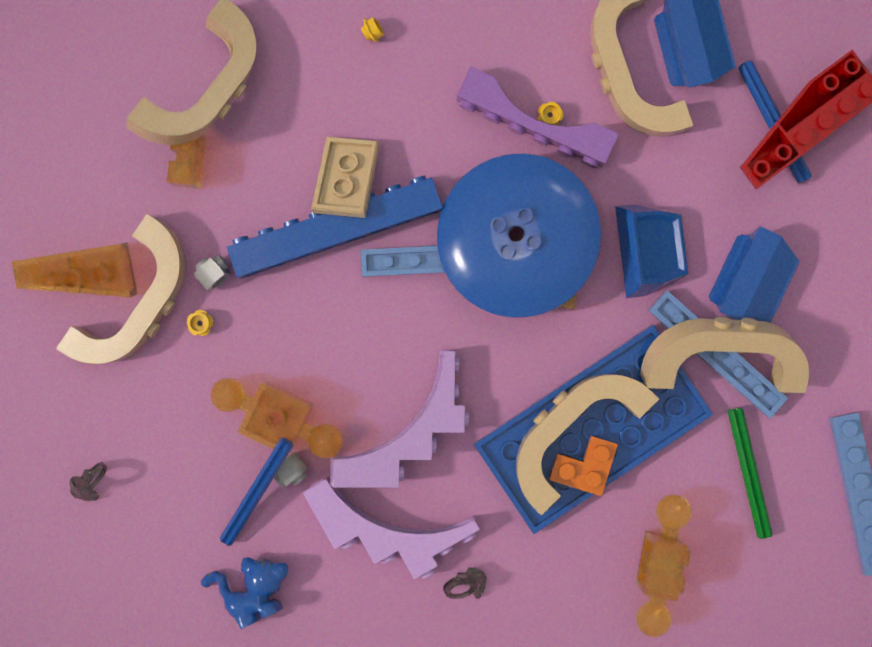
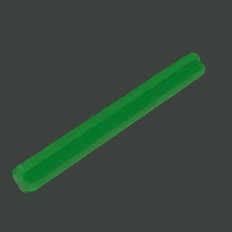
(750, 473)

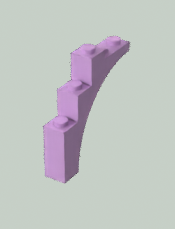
(439, 415)
(417, 547)

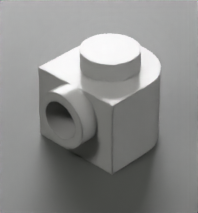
(212, 272)
(291, 470)

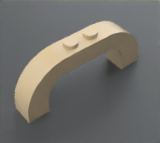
(618, 82)
(186, 126)
(145, 318)
(721, 334)
(567, 409)

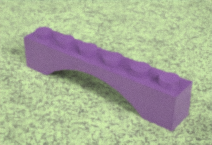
(587, 141)

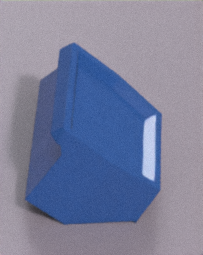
(694, 41)
(650, 248)
(754, 276)

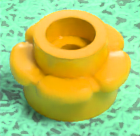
(372, 29)
(551, 107)
(194, 328)

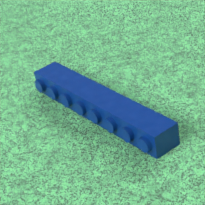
(327, 231)

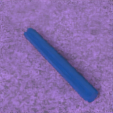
(770, 112)
(256, 491)

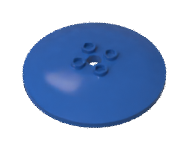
(557, 243)

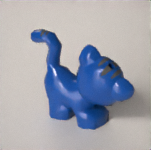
(261, 579)

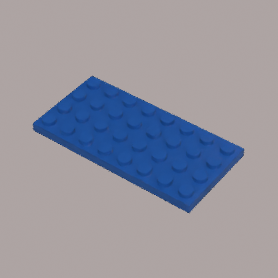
(607, 419)

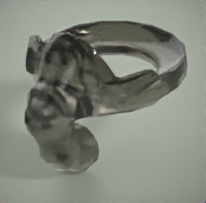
(80, 485)
(473, 577)

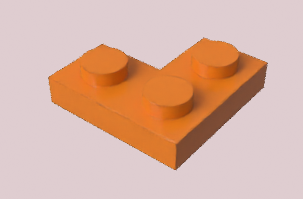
(590, 473)

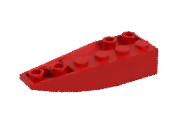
(812, 116)

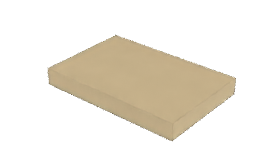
(345, 177)

